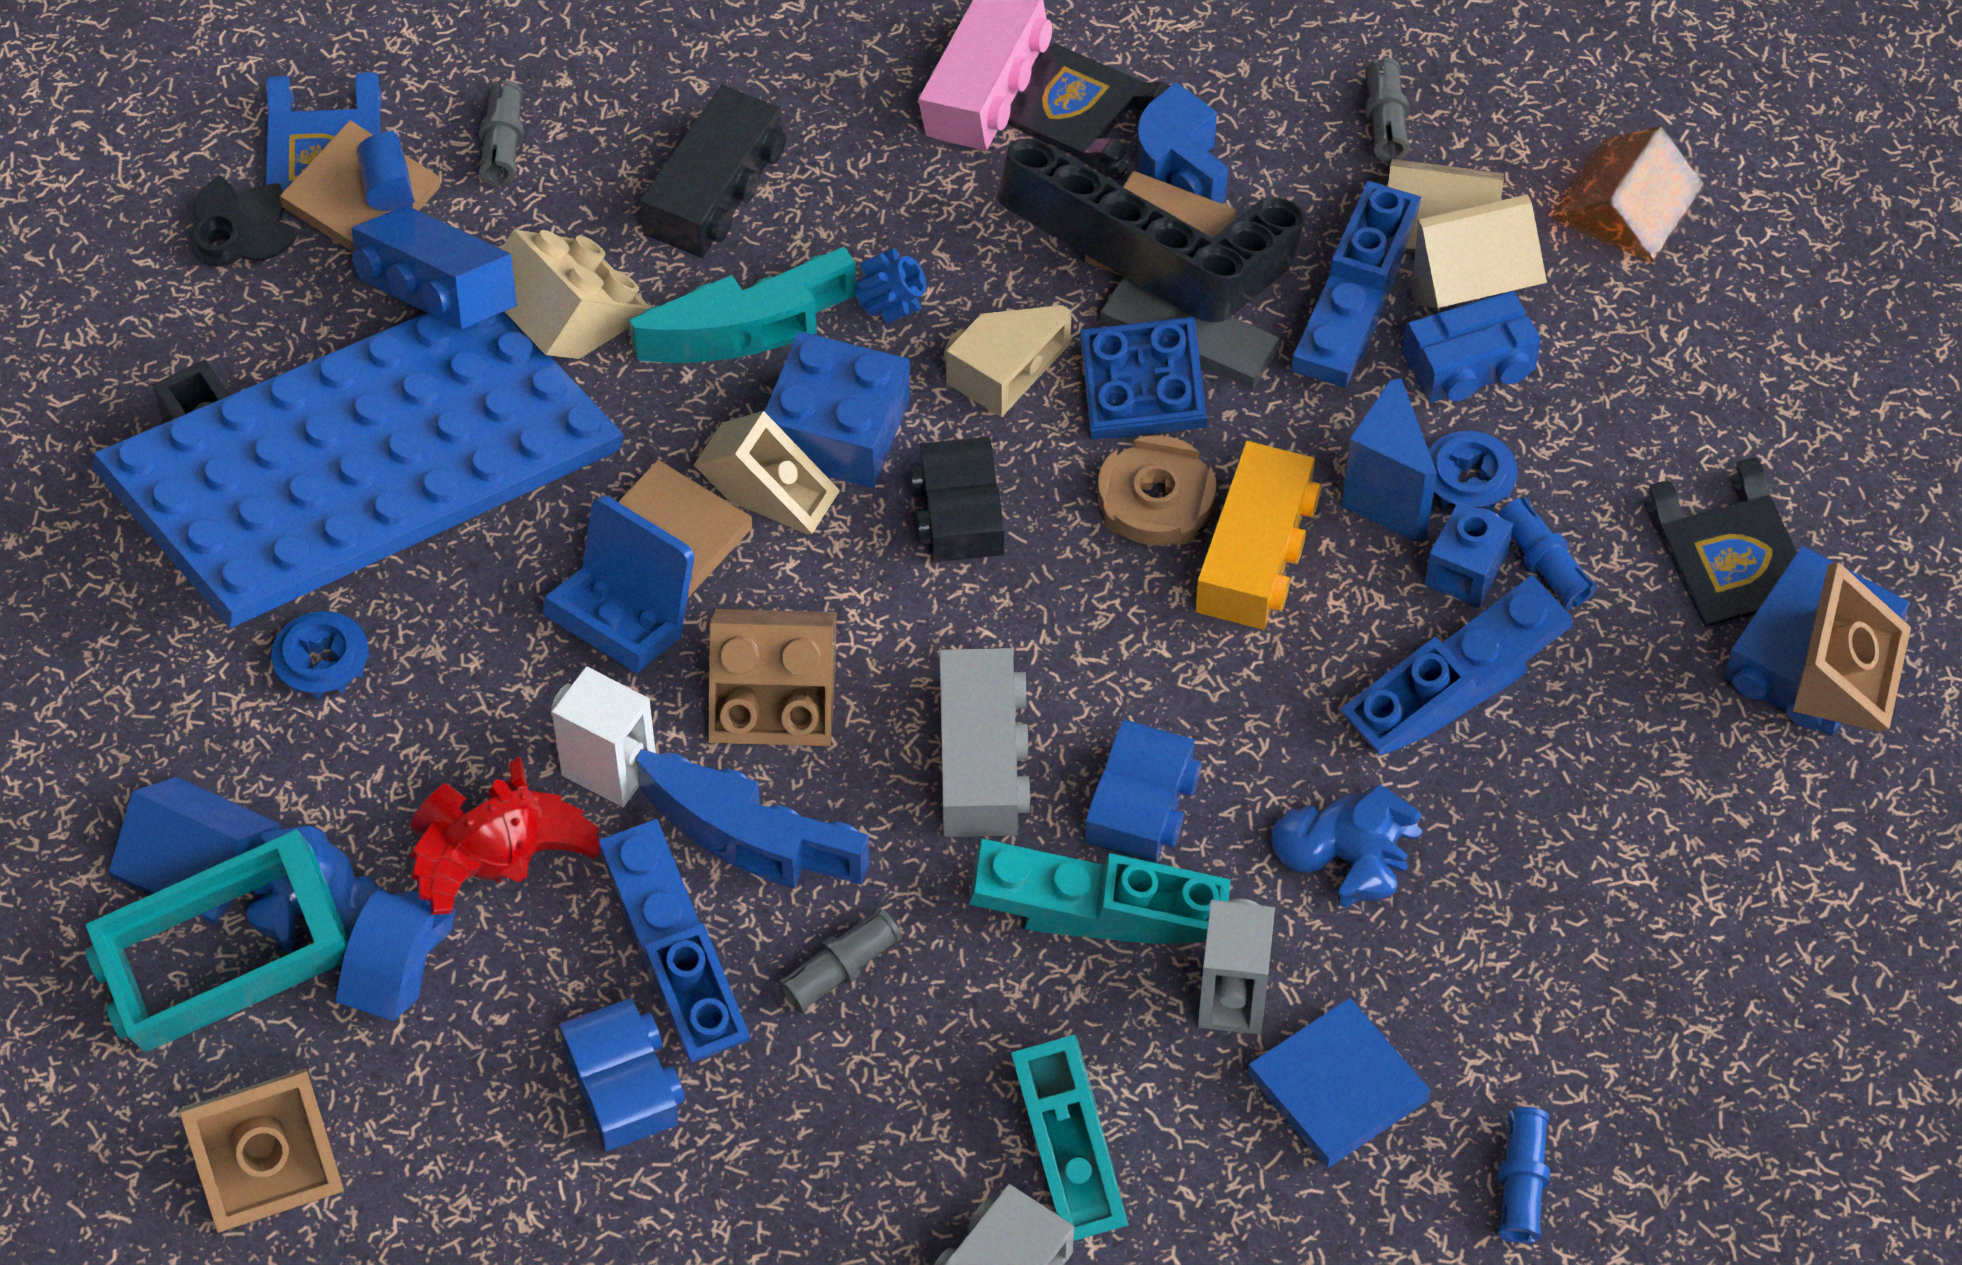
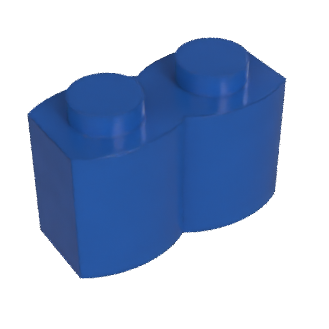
(1142, 790)
(621, 1074)

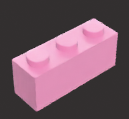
(984, 71)

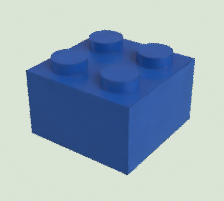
(841, 405)

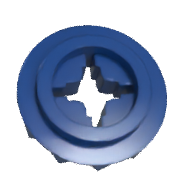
(1467, 450)
(315, 634)

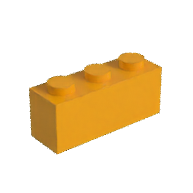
(1258, 536)

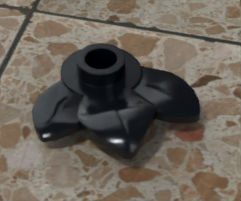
(245, 219)

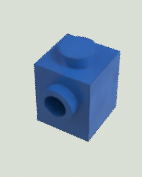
(1469, 553)

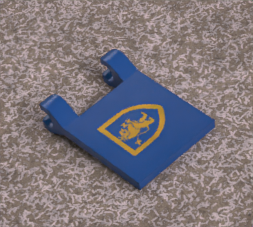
(301, 135)

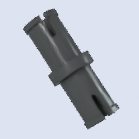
(1387, 109)
(501, 133)
(840, 959)

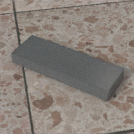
(1224, 347)

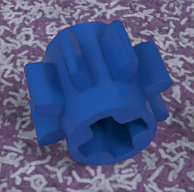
(890, 286)

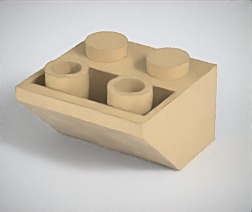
(568, 293)

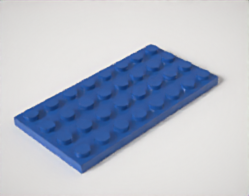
(353, 458)

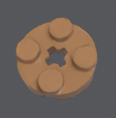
(1151, 519)

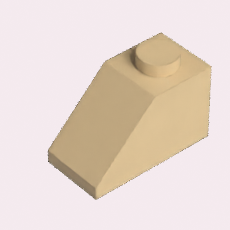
(1006, 353)
(766, 472)

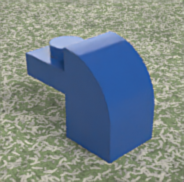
(1175, 144)
(389, 953)

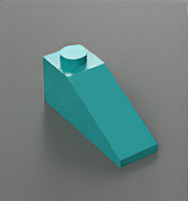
(1070, 1136)

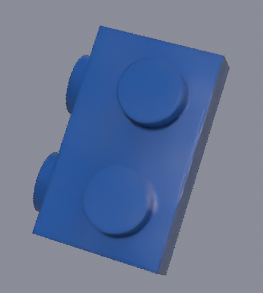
(629, 589)

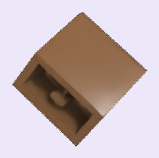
(772, 677)

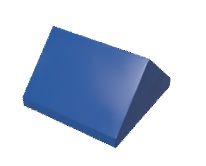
(1390, 467)
(179, 832)

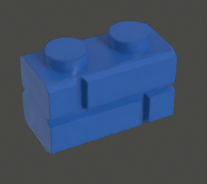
(1471, 347)

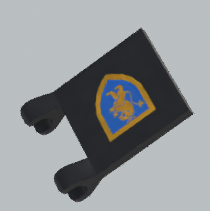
(1077, 103)
(1729, 553)

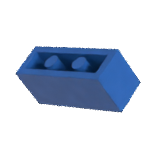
(434, 266)

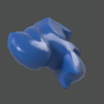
(1358, 831)
(278, 907)

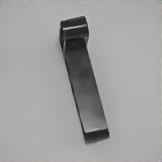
(1144, 242)

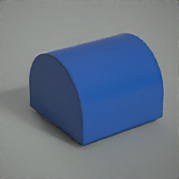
(385, 172)

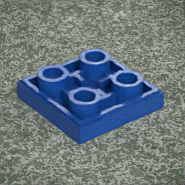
(1143, 378)
(1338, 1082)

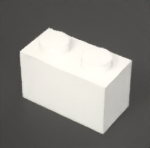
(601, 734)

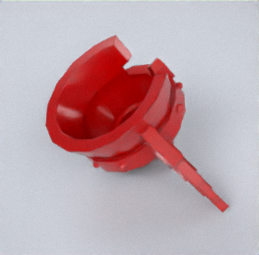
(493, 838)

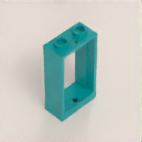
(198, 894)

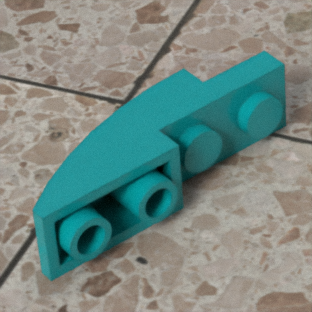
(731, 322)
(1086, 899)

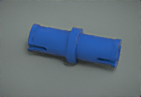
(1547, 554)
(1523, 1175)

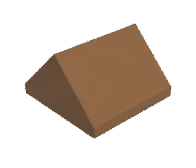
(1852, 655)
(261, 1150)

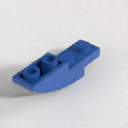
(1357, 285)
(1460, 673)
(726, 818)
(672, 942)

